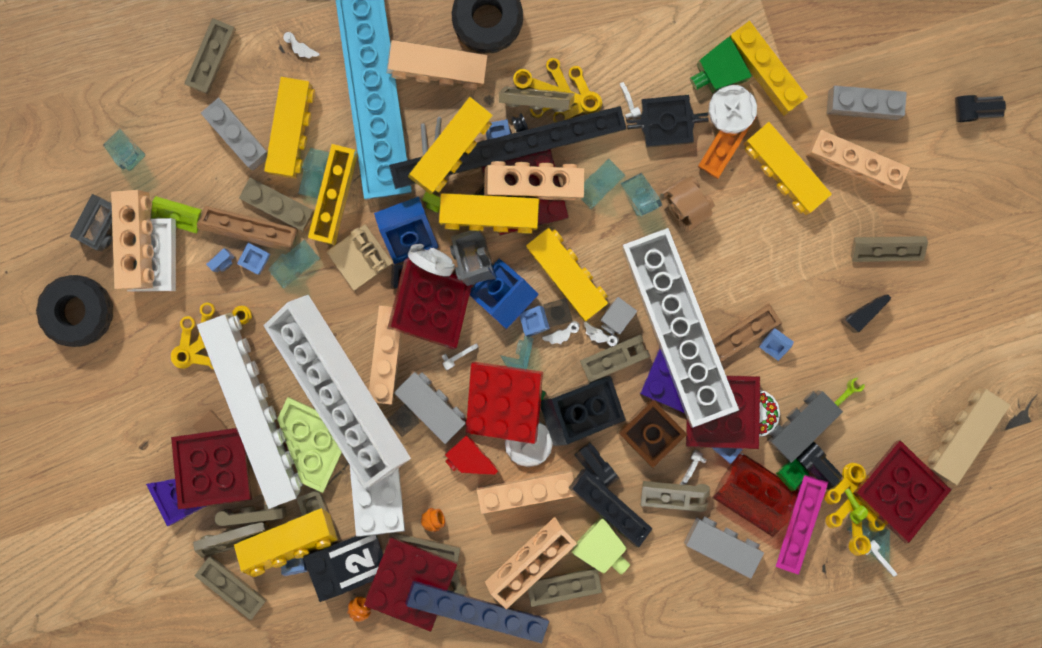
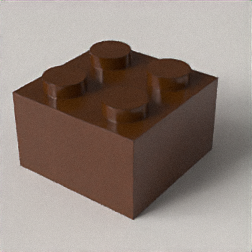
(652, 433)

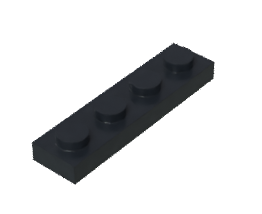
(610, 508)

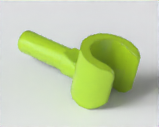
(850, 389)
(859, 511)

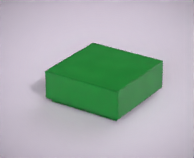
(792, 474)

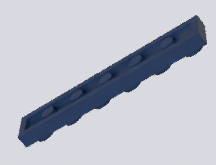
(477, 612)

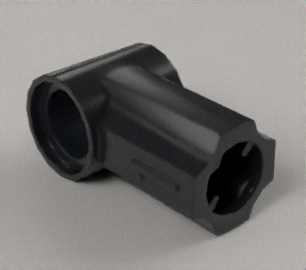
(973, 108)
(815, 461)
(594, 463)

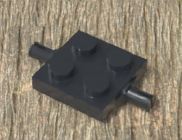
(667, 121)

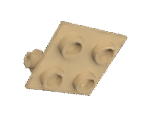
(359, 257)

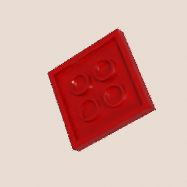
(504, 402)

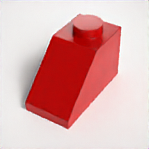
(469, 458)

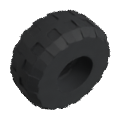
(487, 39)
(52, 306)

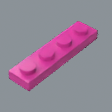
(801, 524)

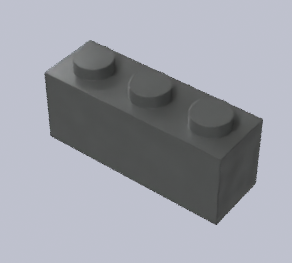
(804, 425)

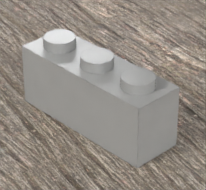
(866, 102)
(235, 134)
(431, 406)
(724, 546)

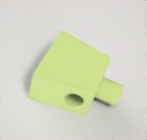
(601, 548)

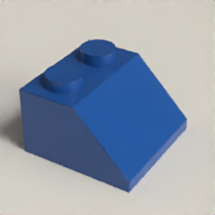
(403, 227)
(504, 296)

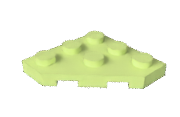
(309, 444)

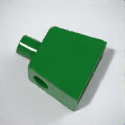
(721, 68)

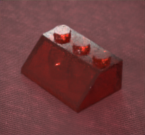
(756, 495)

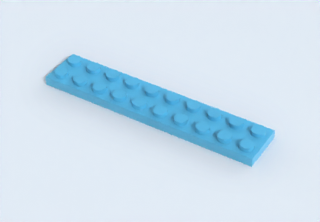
(372, 94)

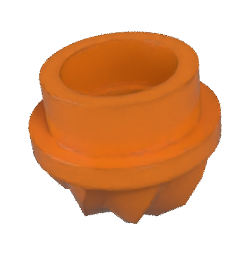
(433, 520)
(357, 610)

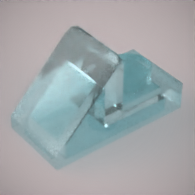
(123, 150)
(314, 169)
(601, 183)
(641, 195)
(294, 263)
(523, 349)
(882, 539)

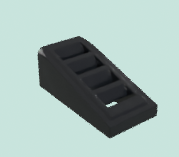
(861, 317)

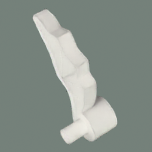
(299, 48)
(634, 112)
(562, 335)
(598, 335)
(449, 363)
(696, 457)
(874, 548)

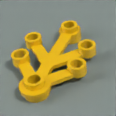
(562, 85)
(191, 350)
(857, 533)

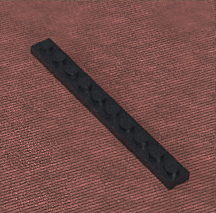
(525, 143)

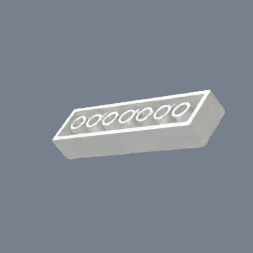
(679, 328)
(336, 391)
(250, 409)

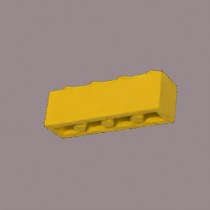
(767, 69)
(288, 127)
(450, 145)
(787, 169)
(333, 194)
(489, 211)
(566, 274)
(285, 542)

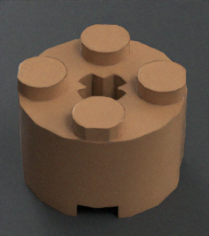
(687, 203)

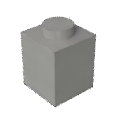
(617, 316)

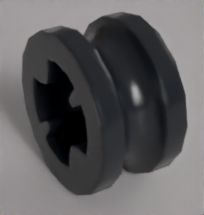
(519, 123)

